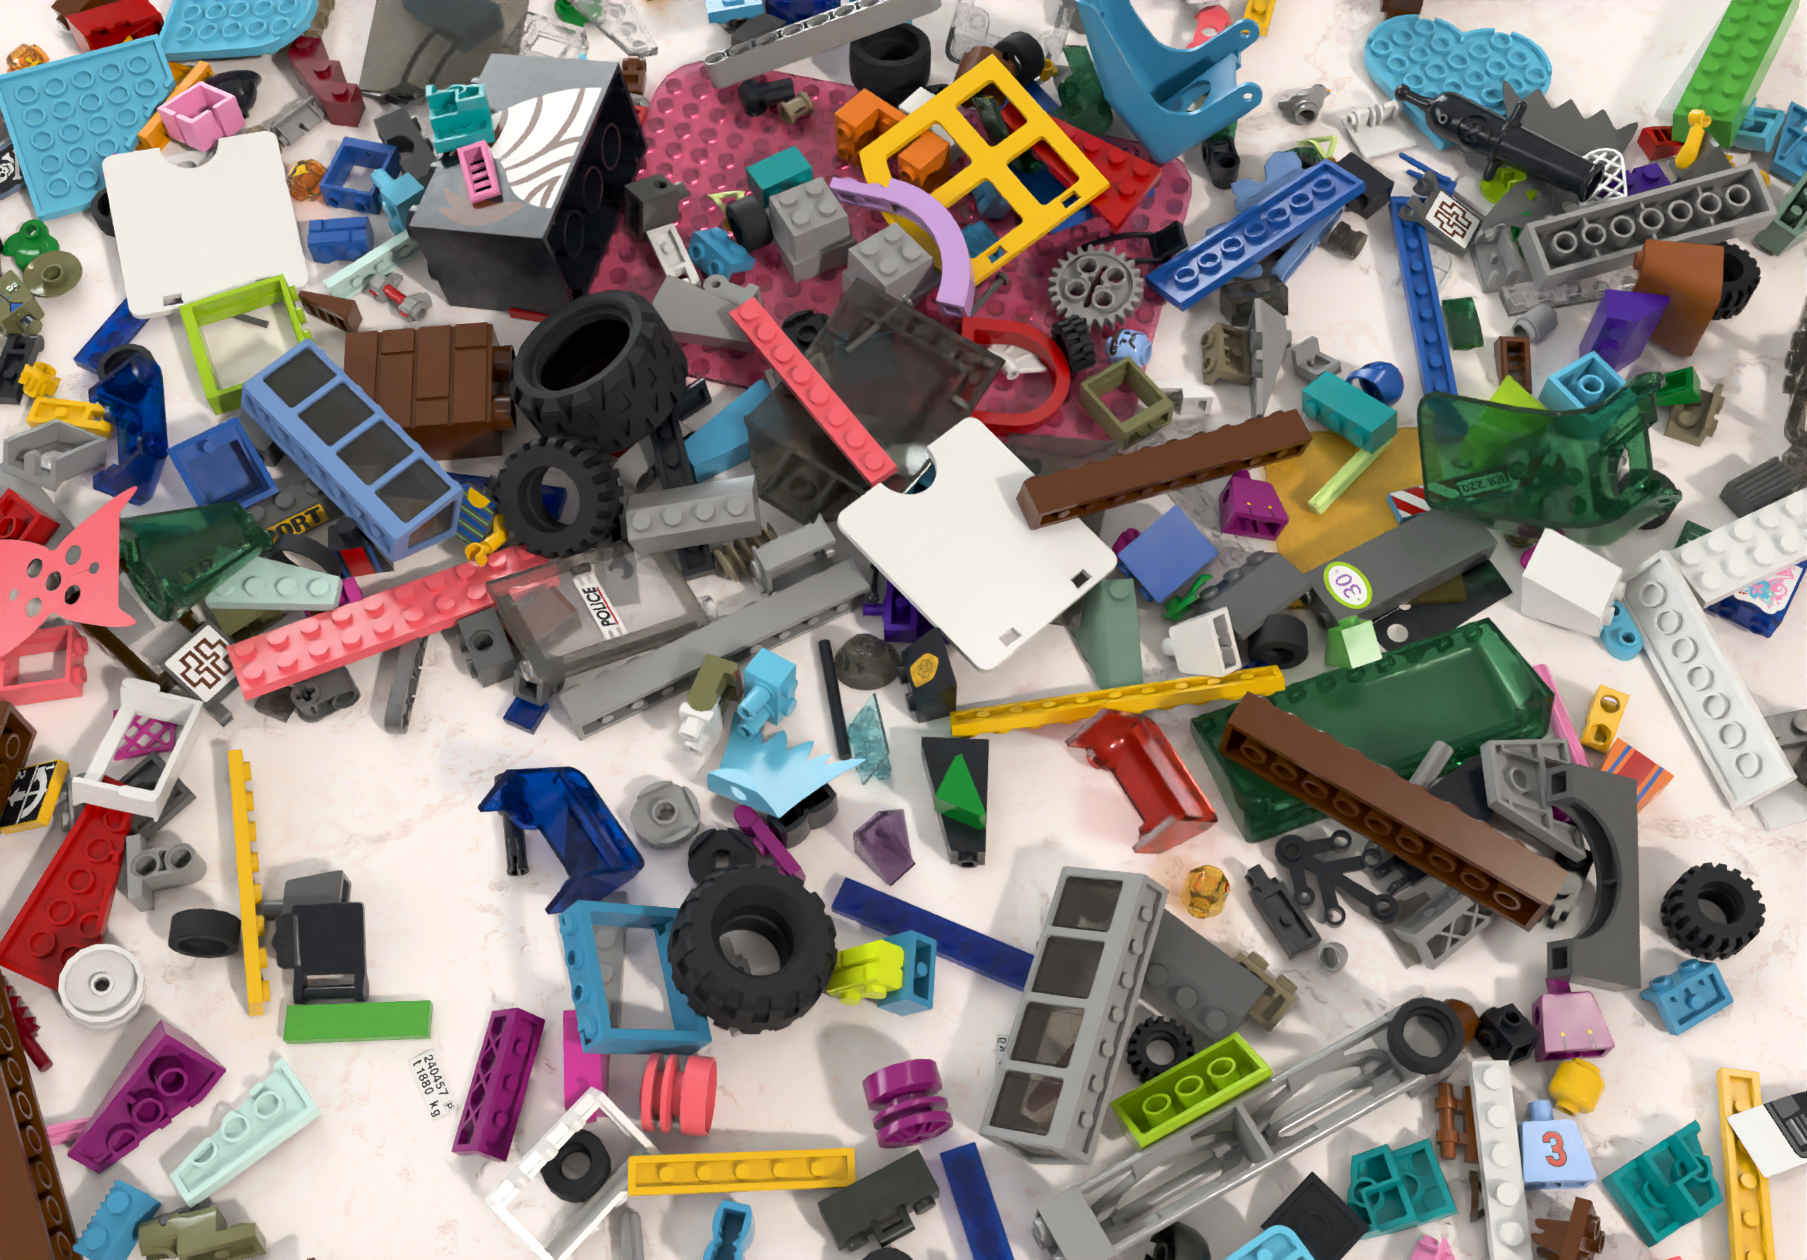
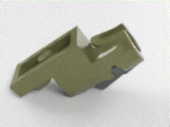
(198, 1236)

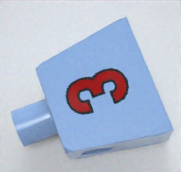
(1552, 1151)

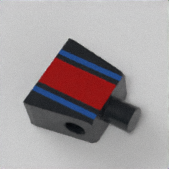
(356, 550)

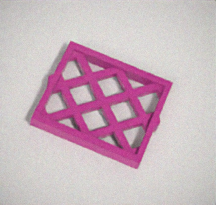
(146, 750)

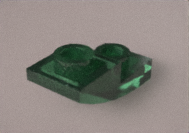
(1463, 323)

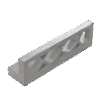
(1440, 915)

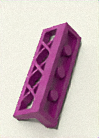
(502, 1083)

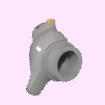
(1306, 103)

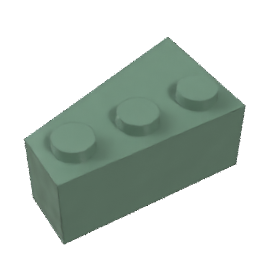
(1790, 224)

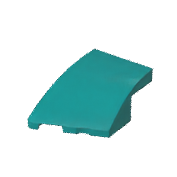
(459, 116)
(1666, 1185)
(1399, 1188)

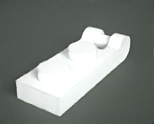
(672, 253)

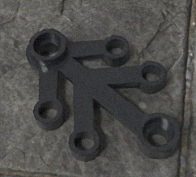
(1331, 875)

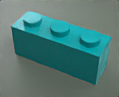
(1349, 412)

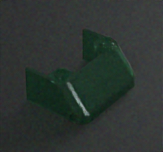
(1081, 106)

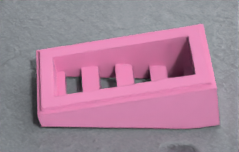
(474, 153)

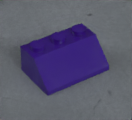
(1622, 326)

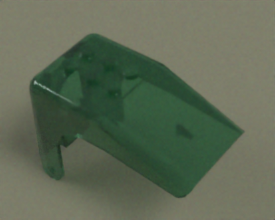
(1545, 467)

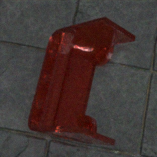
(1149, 775)

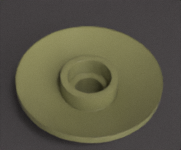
(52, 274)

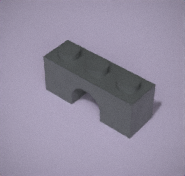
(404, 132)

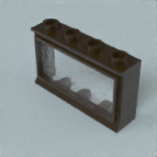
(144, 643)

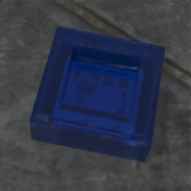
(525, 715)

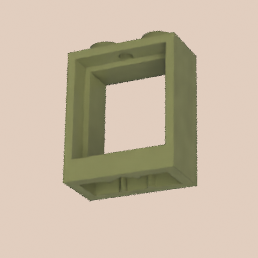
(1142, 424)

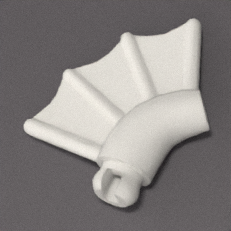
(1017, 360)

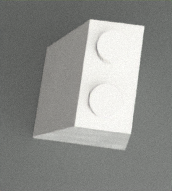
(1570, 585)

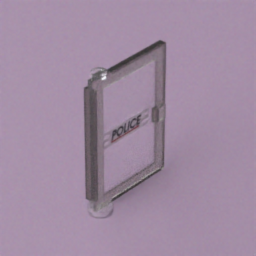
(596, 609)

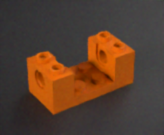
(867, 117)

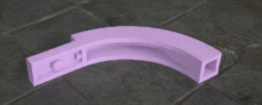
(912, 203)

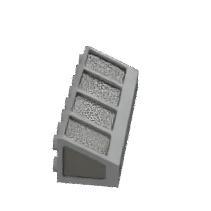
(1074, 1016)

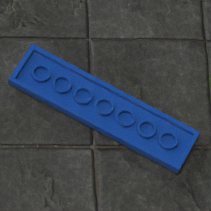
(1254, 234)

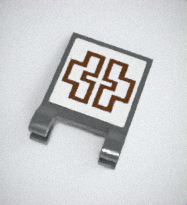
(1442, 215)
(204, 669)

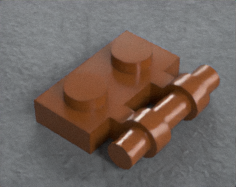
(1447, 1136)

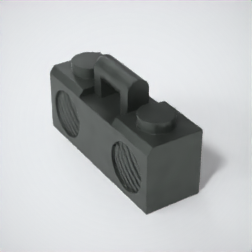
(888, 1192)

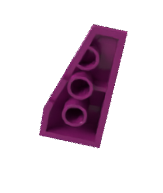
(153, 1088)

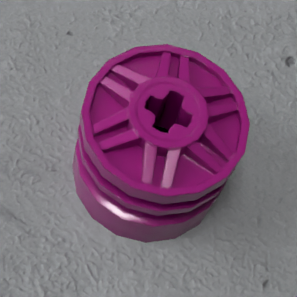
(907, 1103)

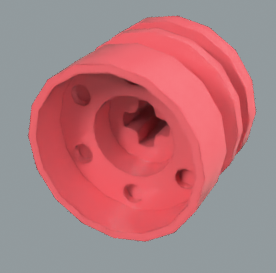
(677, 1093)

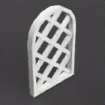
(1604, 152)

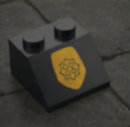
(928, 678)

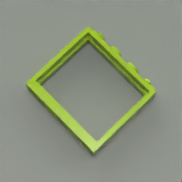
(226, 306)

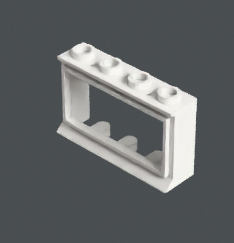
(590, 1214)

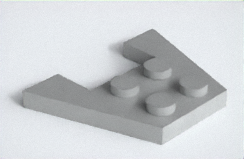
(1517, 789)

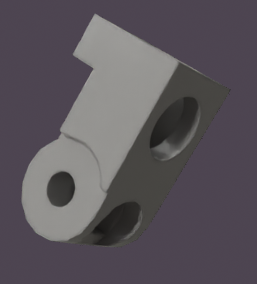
(731, 292)

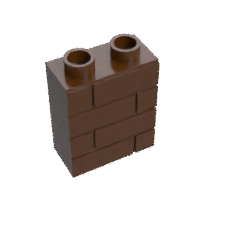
(438, 385)

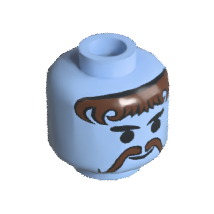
(1131, 344)

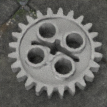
(1120, 296)

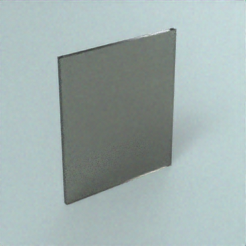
(437, 42)

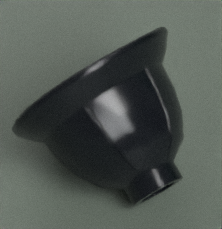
(239, 83)

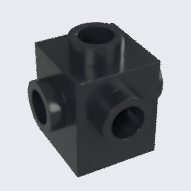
(1507, 1034)

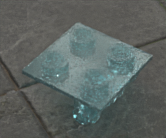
(870, 742)

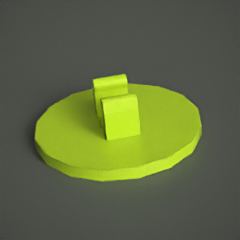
(1502, 182)

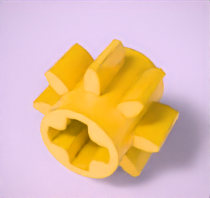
(39, 380)

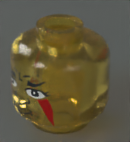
(1205, 891)

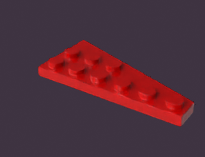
(1127, 174)
(71, 898)

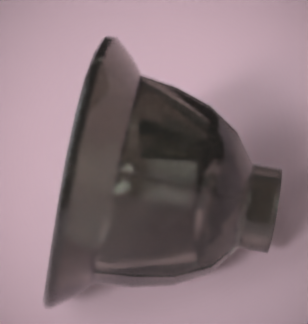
(866, 662)

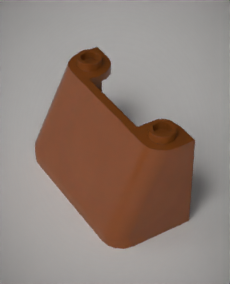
(1691, 279)

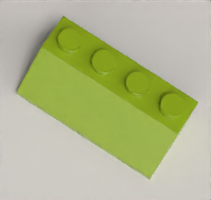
(1189, 1090)

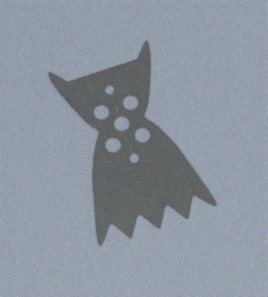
(1566, 128)

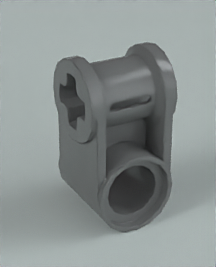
(325, 692)

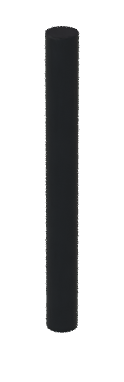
(834, 700)

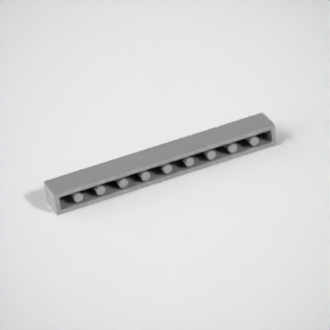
(734, 637)

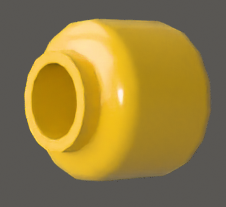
(1576, 1087)

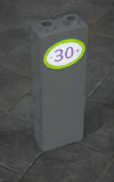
(1396, 567)

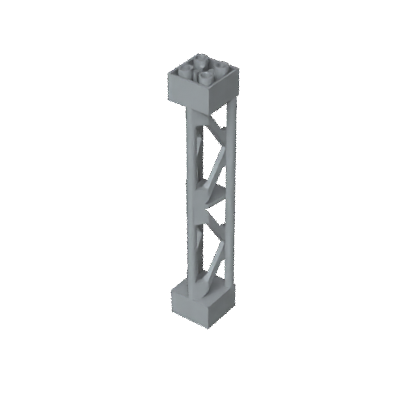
(1083, 1232)

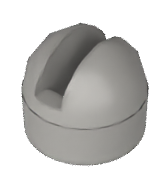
(1328, 958)

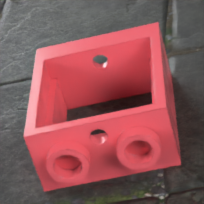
(40, 642)

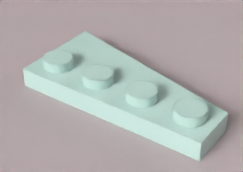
(277, 586)
(259, 1125)

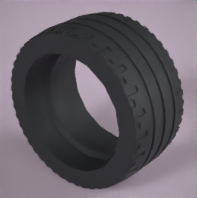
(901, 42)

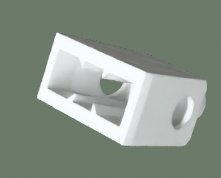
(1204, 645)

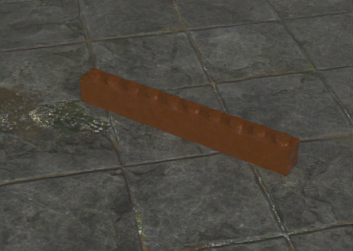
(1162, 468)

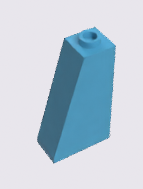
(725, 438)

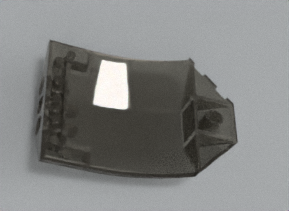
(900, 384)

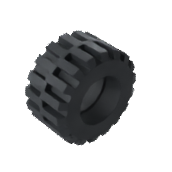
(1739, 280)
(1730, 894)

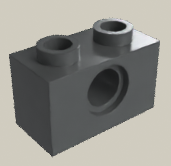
(482, 631)

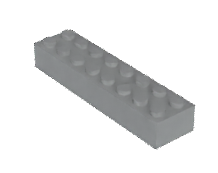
(1611, 232)

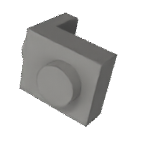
(1312, 363)

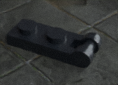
(15, 354)

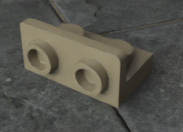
(1225, 354)
(1696, 420)
(1278, 996)

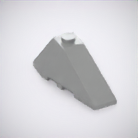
(1267, 346)

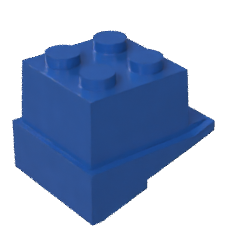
(222, 466)

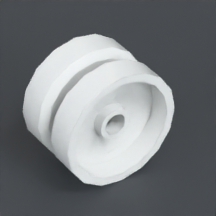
(107, 966)

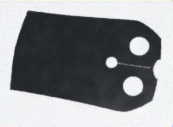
(1482, 588)

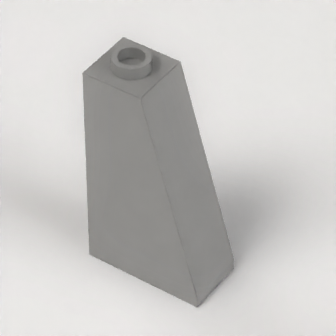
(698, 316)

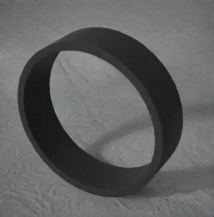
(307, 547)

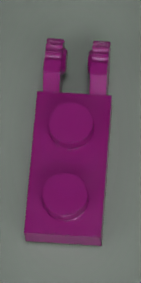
(766, 841)

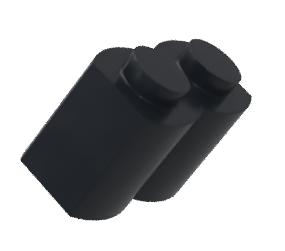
(807, 815)

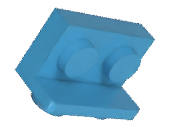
(1688, 995)

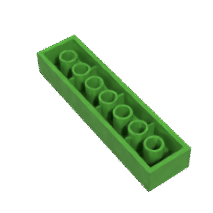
(1734, 67)

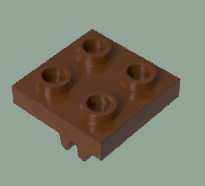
(1571, 1239)

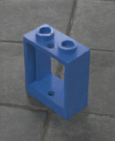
(351, 153)

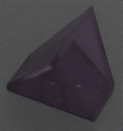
(885, 845)

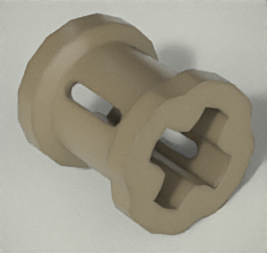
(795, 108)

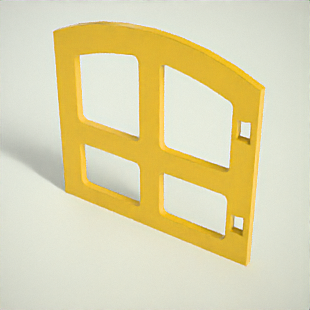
(987, 163)

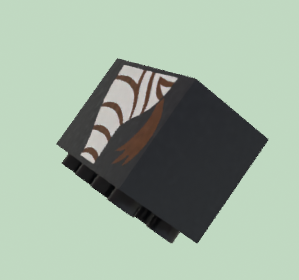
(561, 168)

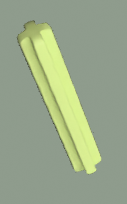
(1343, 479)

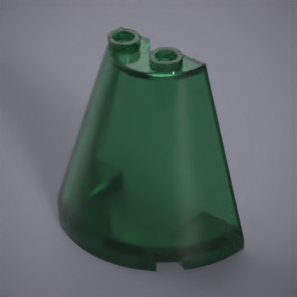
(188, 553)

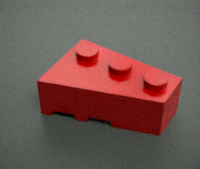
(114, 23)

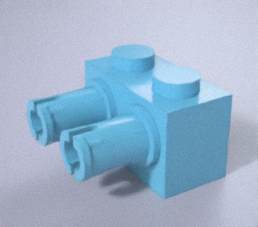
(397, 197)
(767, 692)

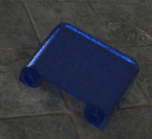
(136, 405)

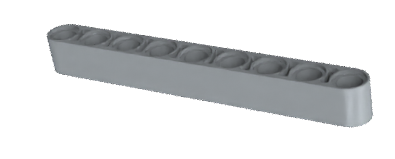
(810, 38)

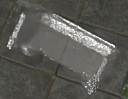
(971, 27)

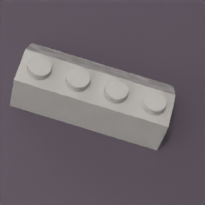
(693, 515)

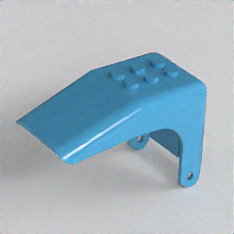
(1156, 84)

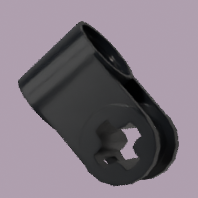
(1221, 161)

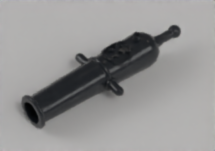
(1505, 141)

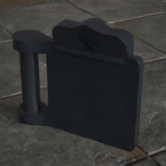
(323, 942)

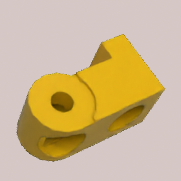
(1603, 718)

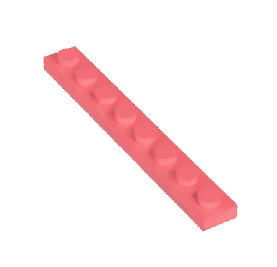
(813, 392)

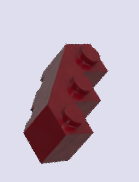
(326, 82)

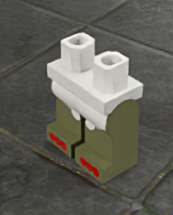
(707, 702)

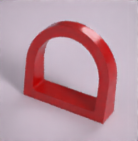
(1030, 338)

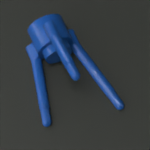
(1443, 181)

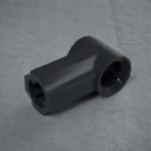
(758, 97)

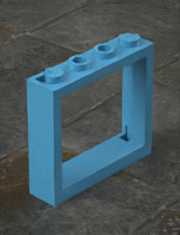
(588, 994)

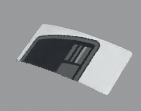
(1774, 1133)

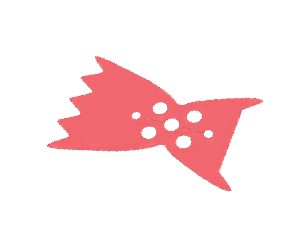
(98, 592)

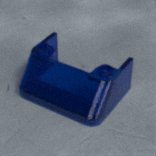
(574, 824)

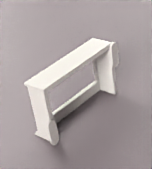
(145, 700)

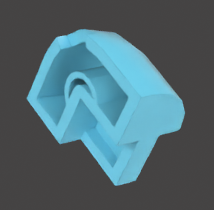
(1759, 129)

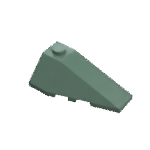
(1111, 634)

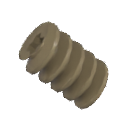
(739, 557)

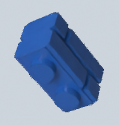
(340, 239)

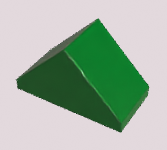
(959, 797)

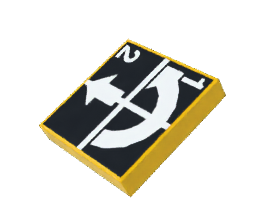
(33, 796)

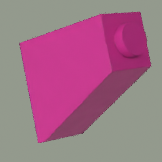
(581, 1068)

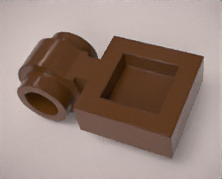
(634, 72)

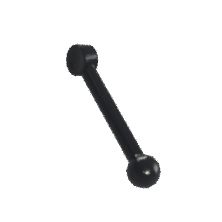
(873, 598)

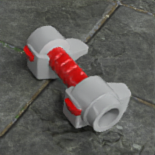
(411, 307)

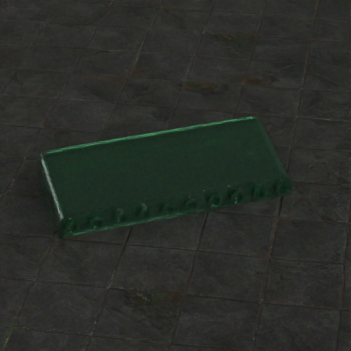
(1444, 688)

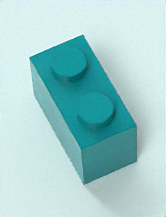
(778, 174)

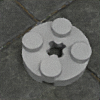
(662, 833)

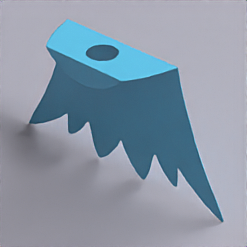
(768, 775)

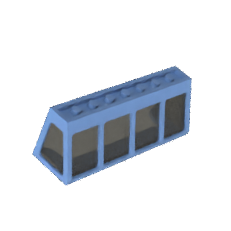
(354, 451)

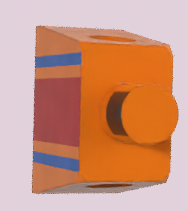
(1629, 762)

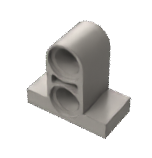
(167, 873)

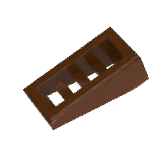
(333, 310)
(1522, 347)

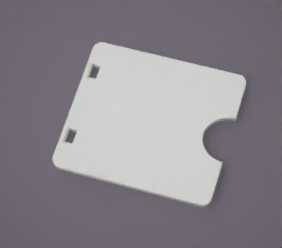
(202, 225)
(969, 551)

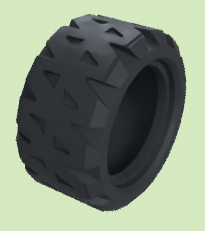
(600, 371)

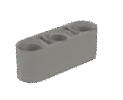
(639, 465)

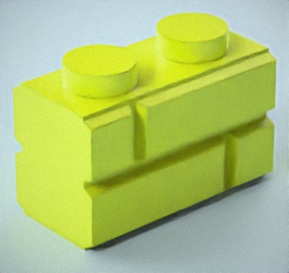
(866, 972)

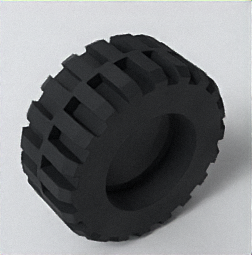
(523, 503)

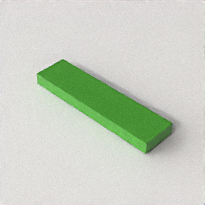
(358, 1022)

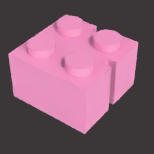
(201, 116)

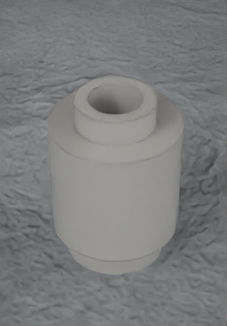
(1535, 323)

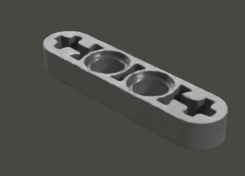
(404, 686)

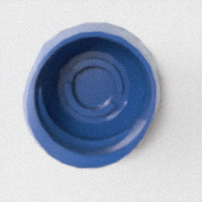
(1381, 379)

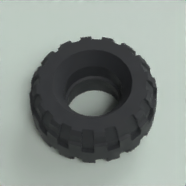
(781, 913)

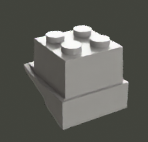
(810, 229)
(892, 264)

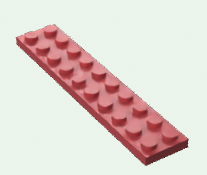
(371, 624)

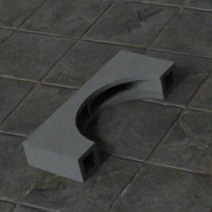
(1608, 947)

